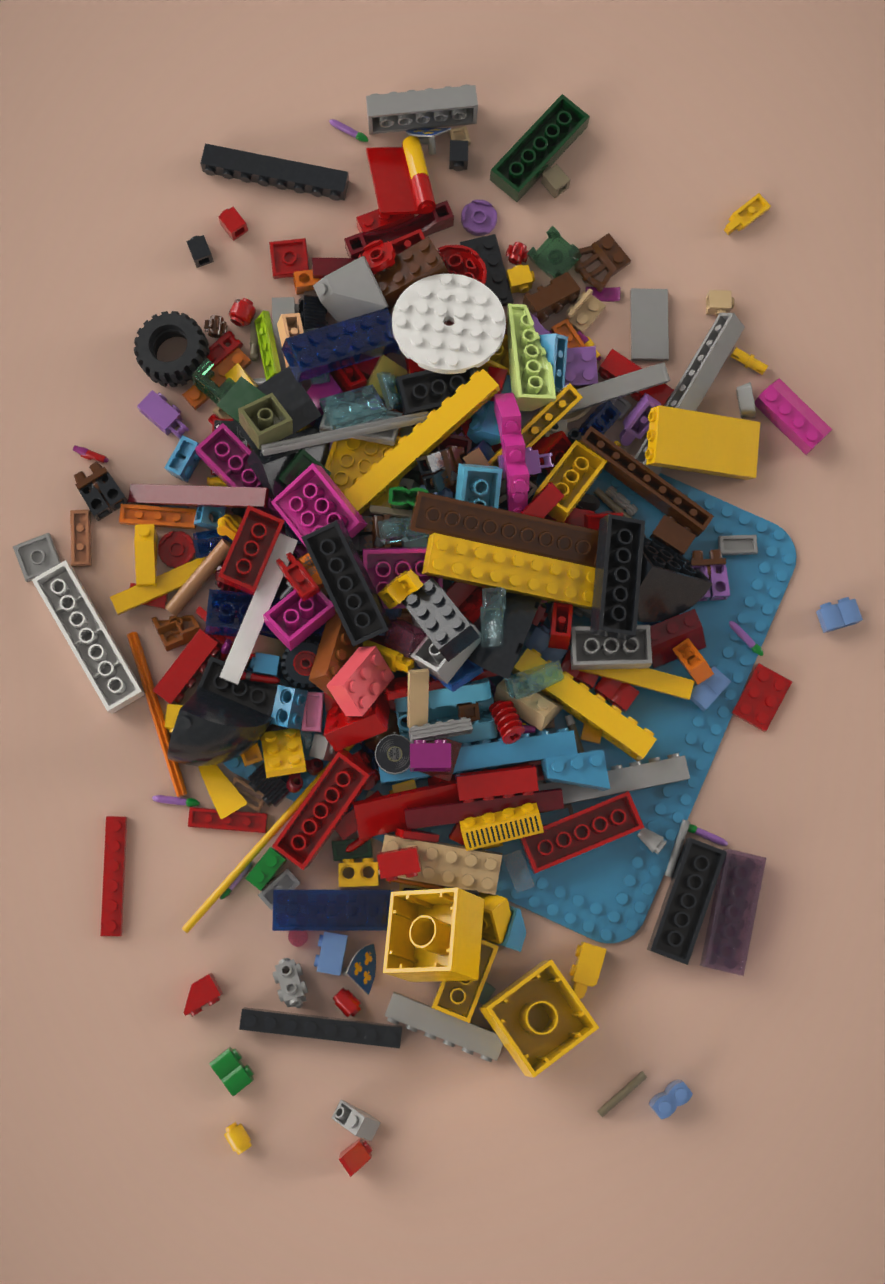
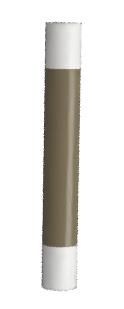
(571, 726)

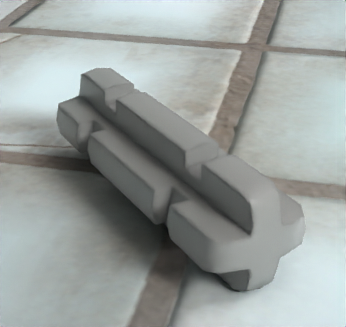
(621, 501)

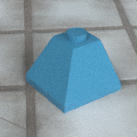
(515, 931)

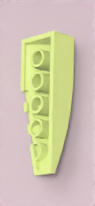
(528, 367)

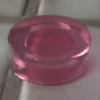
(298, 938)

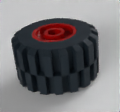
(298, 663)

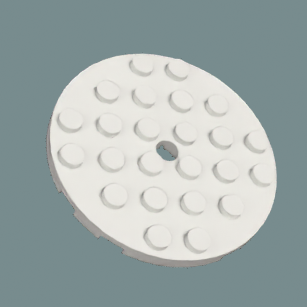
(441, 348)

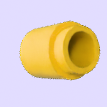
(237, 1137)

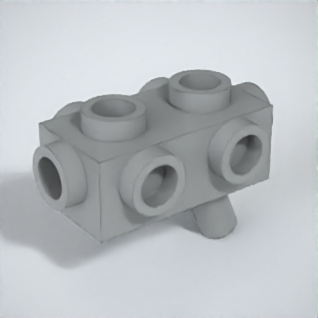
(292, 988)

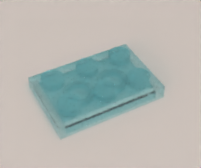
(353, 407)

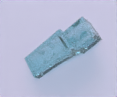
(397, 529)
(492, 616)

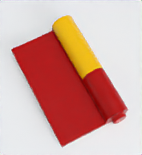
(401, 178)

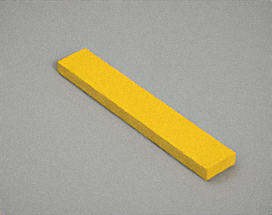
(165, 584)
(649, 679)

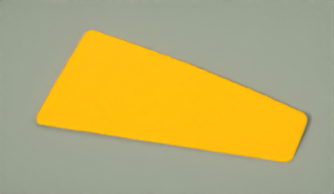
(221, 790)

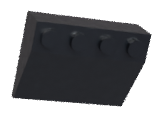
(292, 398)
(270, 467)

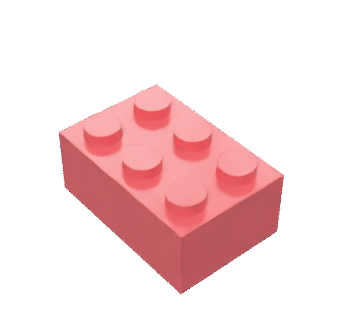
(360, 681)

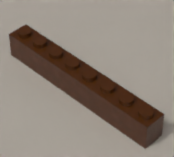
(647, 483)

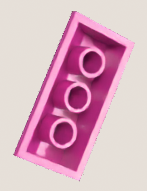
(792, 416)

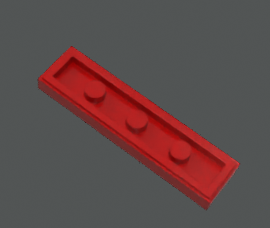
(235, 822)

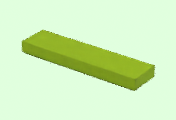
(267, 345)

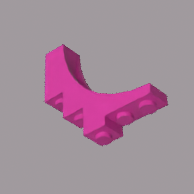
(513, 450)

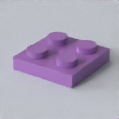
(581, 366)

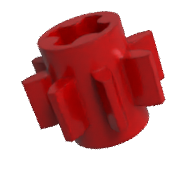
(517, 253)

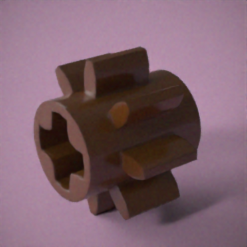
(215, 326)

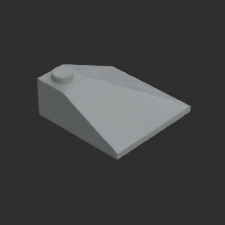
(350, 291)

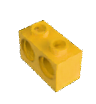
(358, 879)

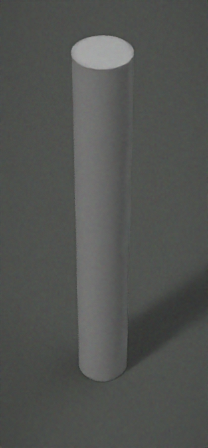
(677, 848)

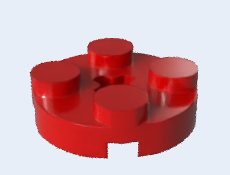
(386, 255)

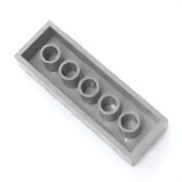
(422, 109)

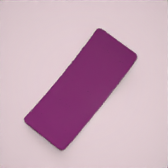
(607, 294)

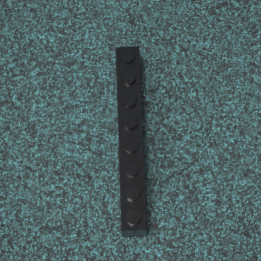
(274, 172)
(320, 1027)

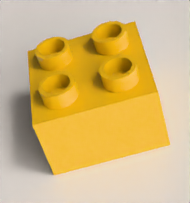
(434, 935)
(539, 1018)

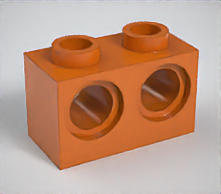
(693, 661)

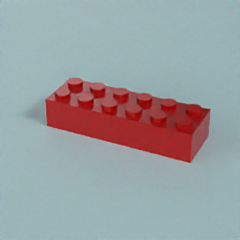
(323, 809)
(582, 832)

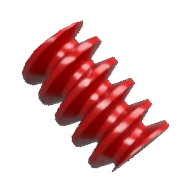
(507, 721)

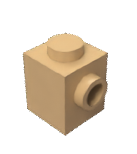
(719, 302)

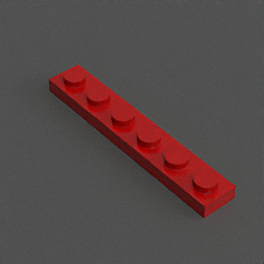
(113, 876)

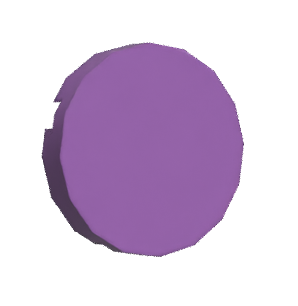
(479, 217)

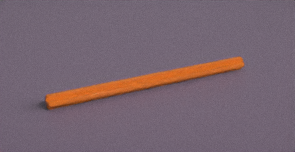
(156, 711)

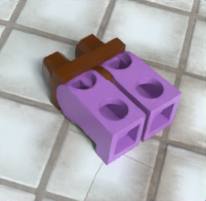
(715, 571)

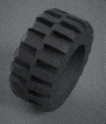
(158, 331)

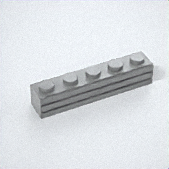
(441, 729)

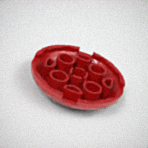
(463, 261)

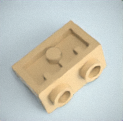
(585, 311)

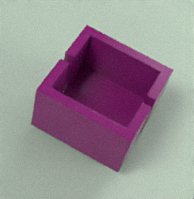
(430, 756)

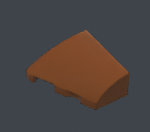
(176, 630)

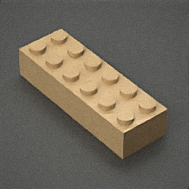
(451, 864)

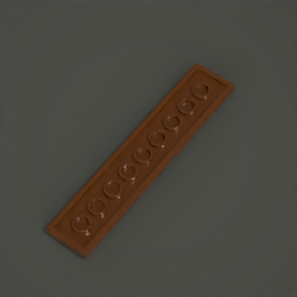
(504, 529)

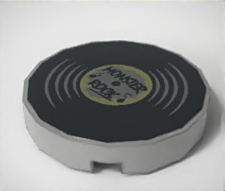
(393, 754)

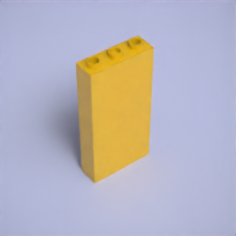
(702, 443)

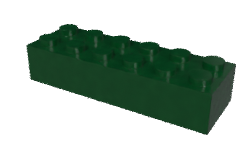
(539, 148)

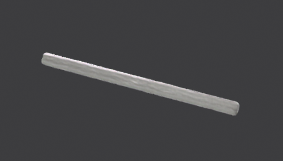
(343, 433)

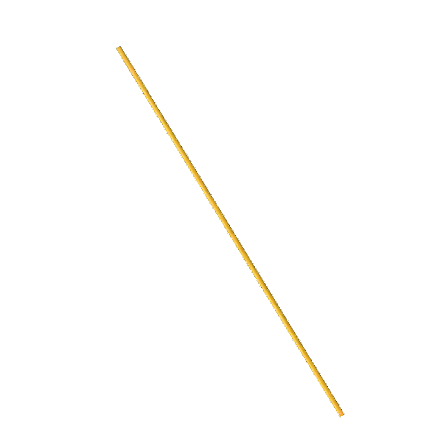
(257, 848)

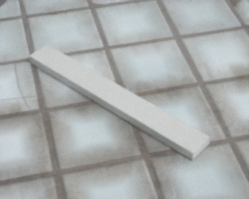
(259, 605)

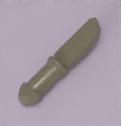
(253, 342)

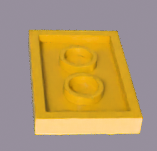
(283, 752)

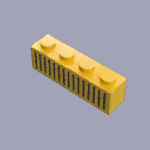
(501, 826)

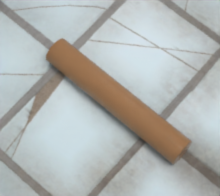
(198, 577)

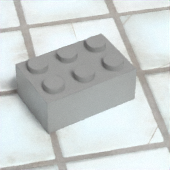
(430, 658)

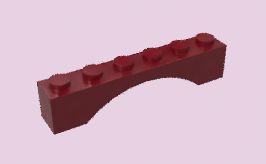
(429, 223)

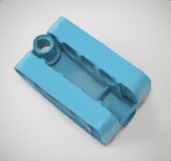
(444, 707)

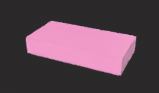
(313, 712)

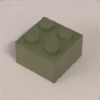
(265, 420)

